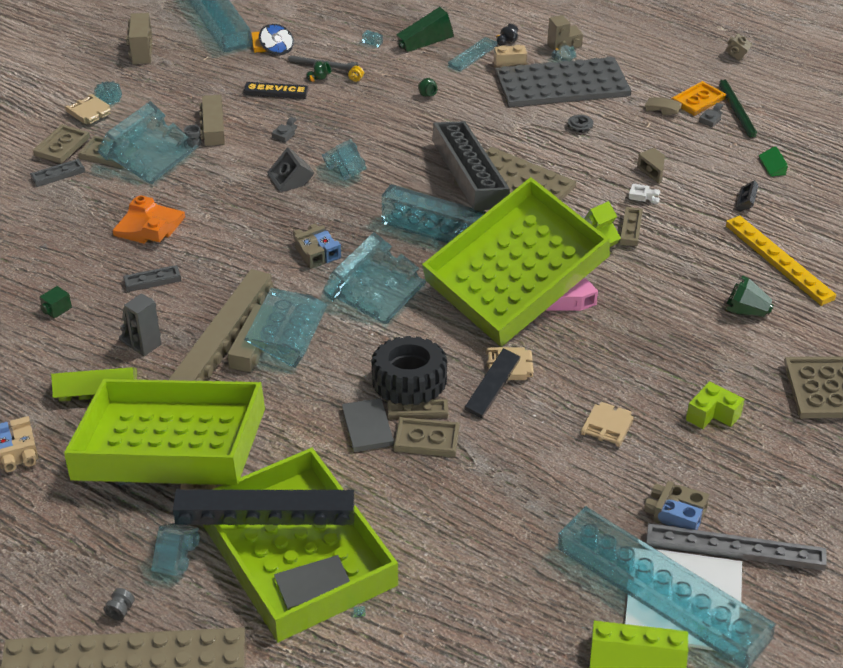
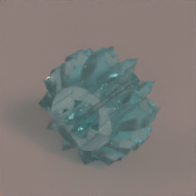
(108, 92)

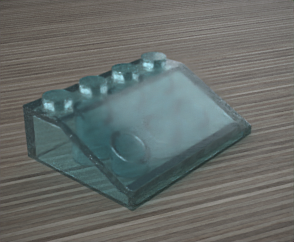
(286, 325)

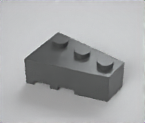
(140, 325)

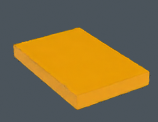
(699, 98)

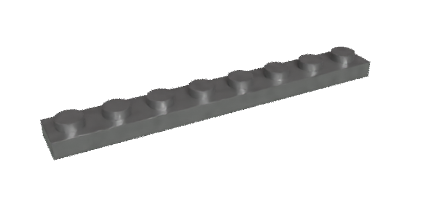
(736, 547)

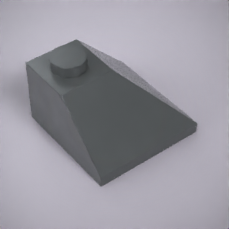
(290, 171)

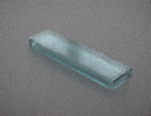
(472, 54)

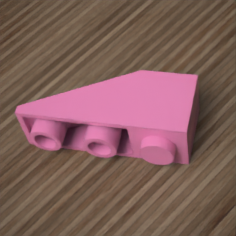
(578, 298)

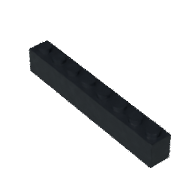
(264, 507)

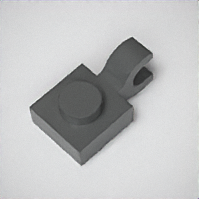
(711, 117)
(285, 132)

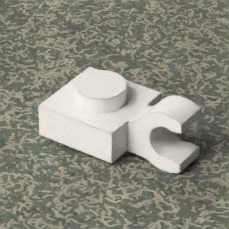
(642, 192)

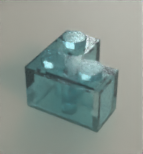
(346, 159)
(172, 548)

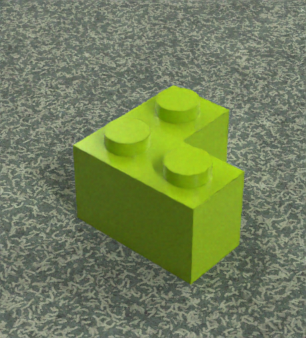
(602, 219)
(714, 403)

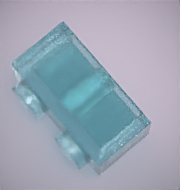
(372, 38)

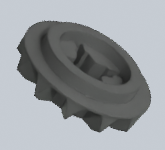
(586, 123)

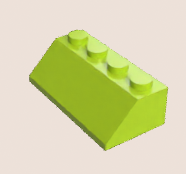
(86, 382)
(637, 646)

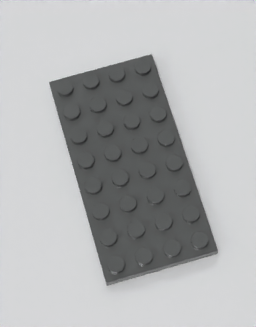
(562, 81)

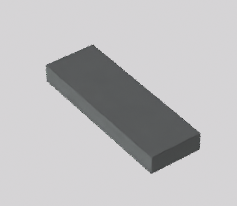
(57, 172)
(152, 278)

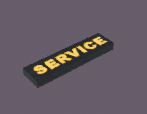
(276, 90)

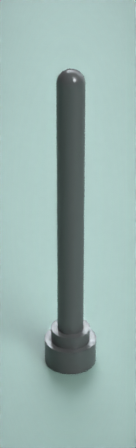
(347, 67)

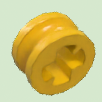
(353, 76)

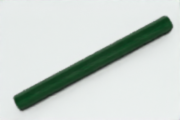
(738, 108)

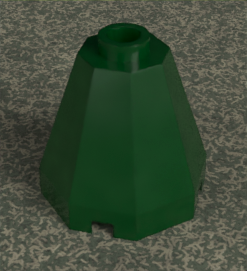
(749, 299)

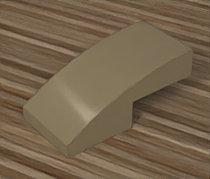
(666, 105)

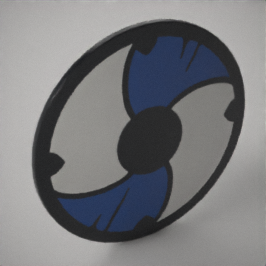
(276, 39)

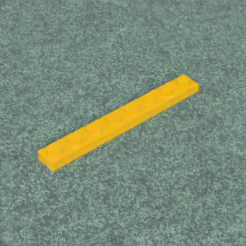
(781, 261)

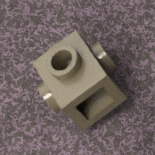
(738, 46)

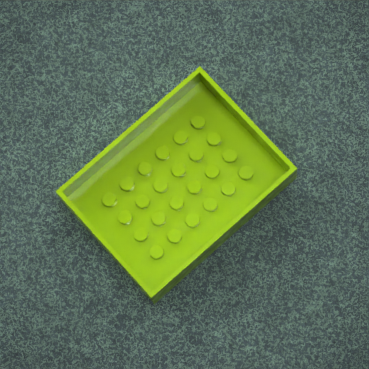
(516, 261)
(166, 432)
(265, 550)

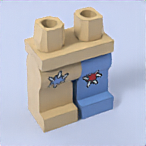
(20, 449)

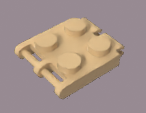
(88, 109)
(524, 367)
(608, 424)

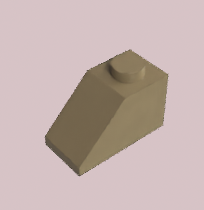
(652, 164)

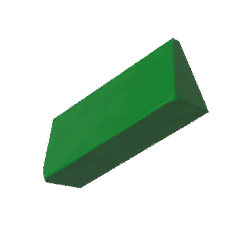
(773, 162)

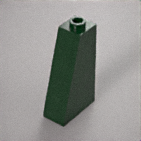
(426, 31)

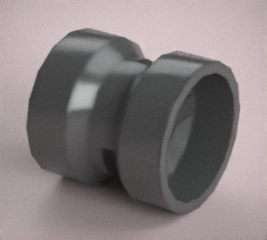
(193, 133)
(117, 606)

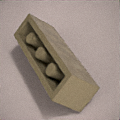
(212, 120)
(242, 354)

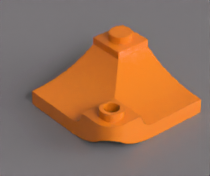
(148, 221)

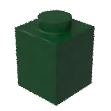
(55, 302)

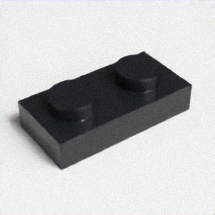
(747, 196)

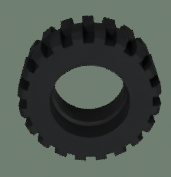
(409, 370)

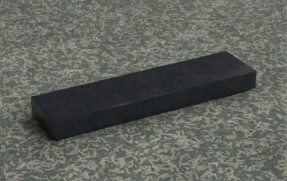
(492, 383)

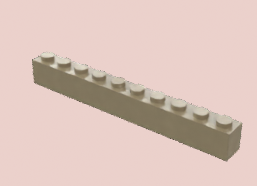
(224, 328)

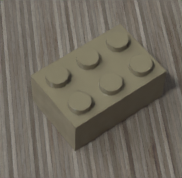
(139, 38)

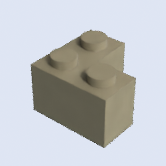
(562, 33)

